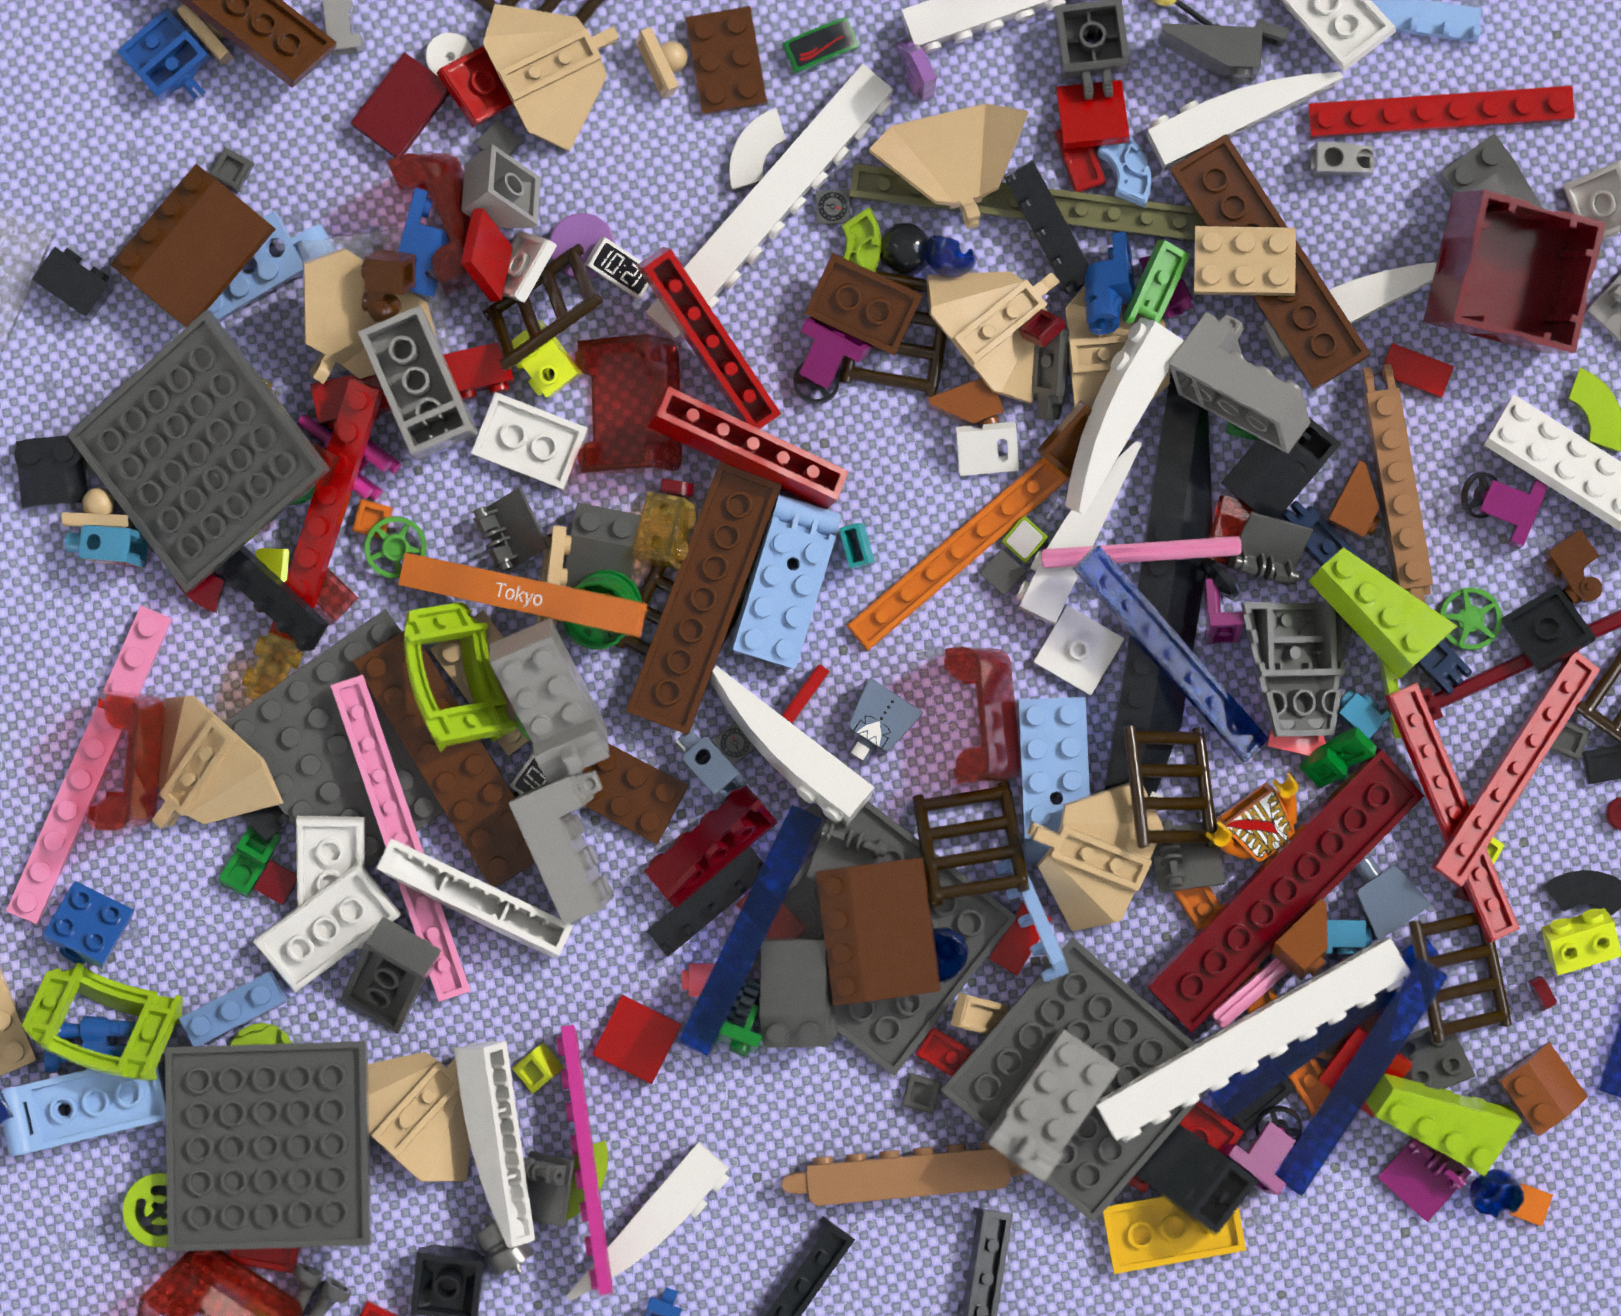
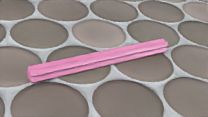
(1147, 551)

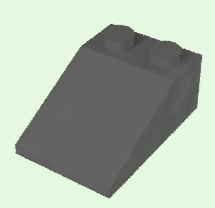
(1221, 50)
(1487, 168)
(601, 541)
(390, 974)
(796, 994)

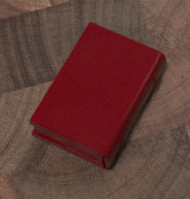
(401, 106)

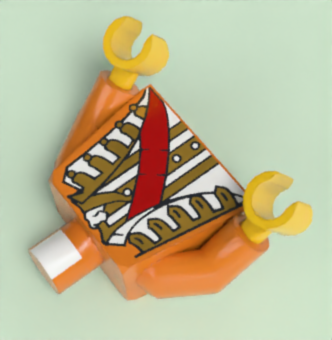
(1258, 821)

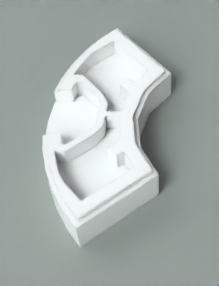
(753, 147)

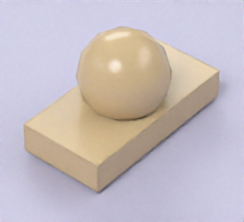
(206, 33)
(661, 61)
(98, 510)
(977, 1013)

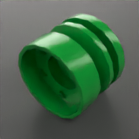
(608, 583)

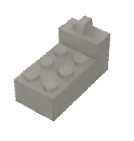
(1219, 379)
(418, 383)
(550, 700)
(558, 845)
(1051, 1104)

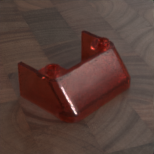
(215, 1286)

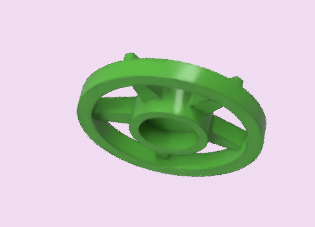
(393, 545)
(1472, 618)

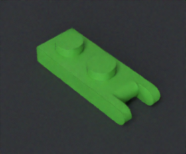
(1157, 282)

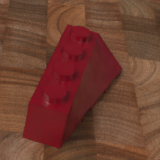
(710, 846)

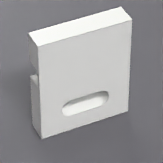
(979, 449)

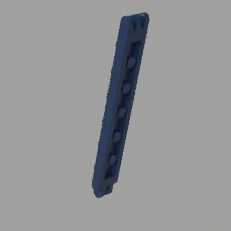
(1325, 543)

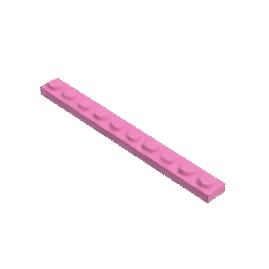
(86, 771)
(397, 823)

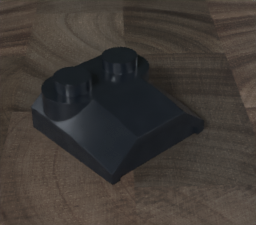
(50, 471)
(447, 1281)

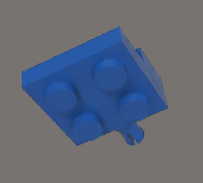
(165, 56)

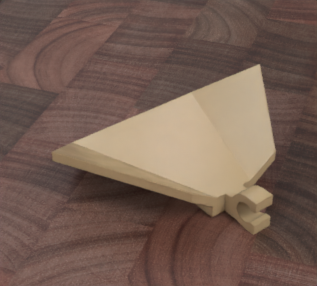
(547, 69)
(954, 154)
(336, 314)
(983, 322)
(1093, 353)
(208, 768)
(1095, 857)
(420, 1116)

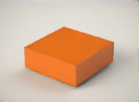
(368, 514)
(1534, 1206)

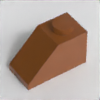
(969, 404)
(1356, 505)
(1305, 943)

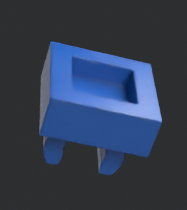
(664, 1306)

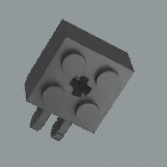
(1082, 59)

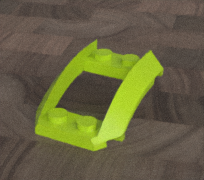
(467, 722)
(149, 1036)

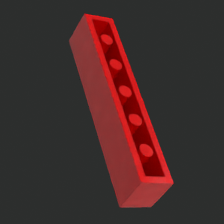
(708, 338)
(471, 368)
(747, 448)

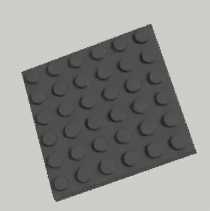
(198, 451)
(308, 748)
(1114, 1023)
(896, 1026)
(268, 1146)

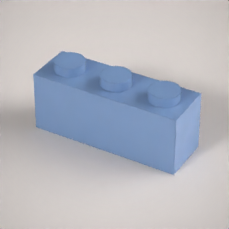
(234, 1009)

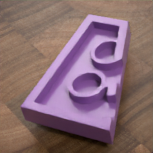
(920, 74)

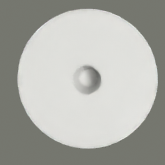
(446, 49)

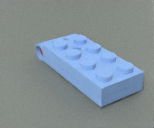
(781, 599)
(1051, 762)
(98, 1106)

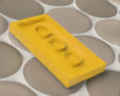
(1159, 1234)

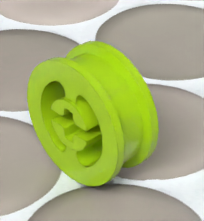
(144, 1189)

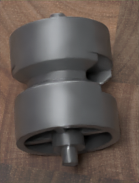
(501, 1256)

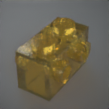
(664, 530)
(275, 659)

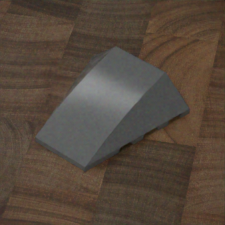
(1298, 664)

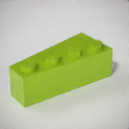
(1381, 611)
(1451, 1123)

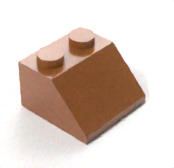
(1541, 1089)

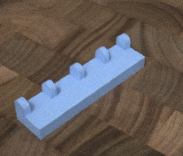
(1433, 18)
(1038, 918)

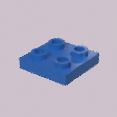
(87, 925)

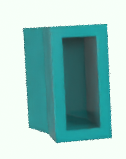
(864, 545)

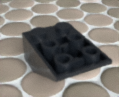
(1271, 478)
(1197, 1179)

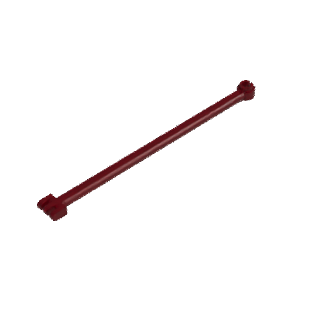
(1503, 671)

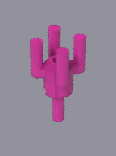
(372, 453)

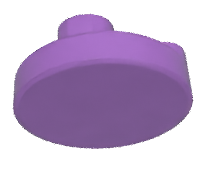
(583, 230)

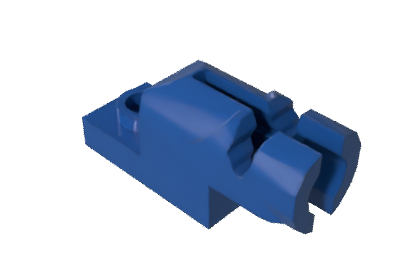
(422, 241)
(1109, 286)

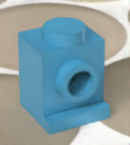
(1361, 712)
(1348, 935)

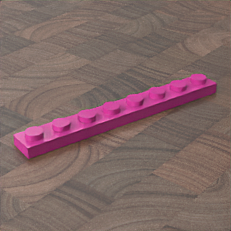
(586, 1175)

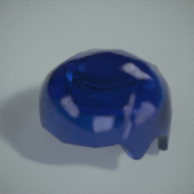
(946, 257)
(950, 953)
(1495, 1193)

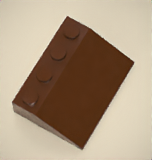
(192, 246)
(878, 931)

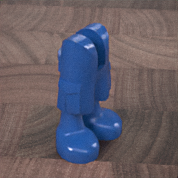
(96, 1035)

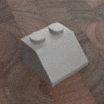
(502, 188)

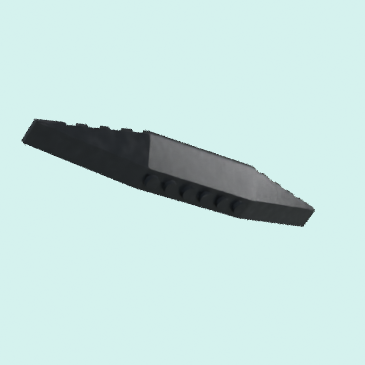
(1177, 511)

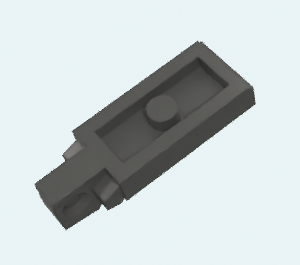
(1050, 376)

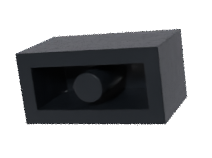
(73, 283)

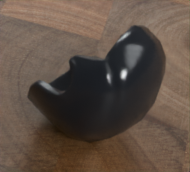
(905, 248)

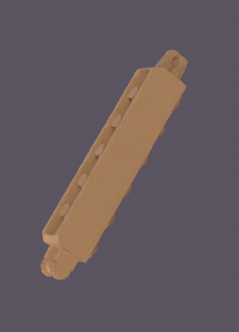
(1396, 484)
(904, 1175)

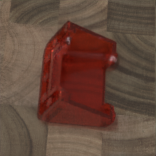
(444, 179)
(625, 385)
(144, 719)
(999, 751)

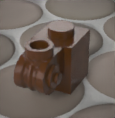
(384, 276)
(1568, 563)

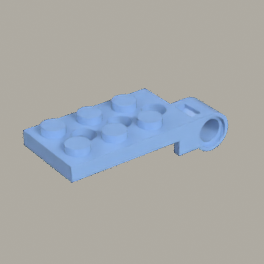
(269, 271)

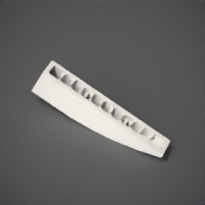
(1230, 114)
(1367, 295)
(1119, 406)
(1051, 586)
(793, 754)
(475, 899)
(495, 1136)
(665, 1210)

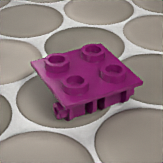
(1424, 1177)

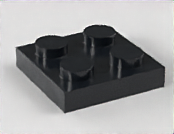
(1548, 629)

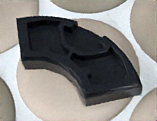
(1585, 888)

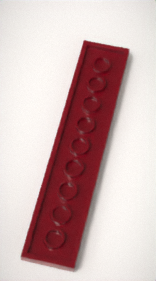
(1284, 890)

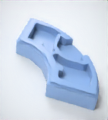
(1130, 169)

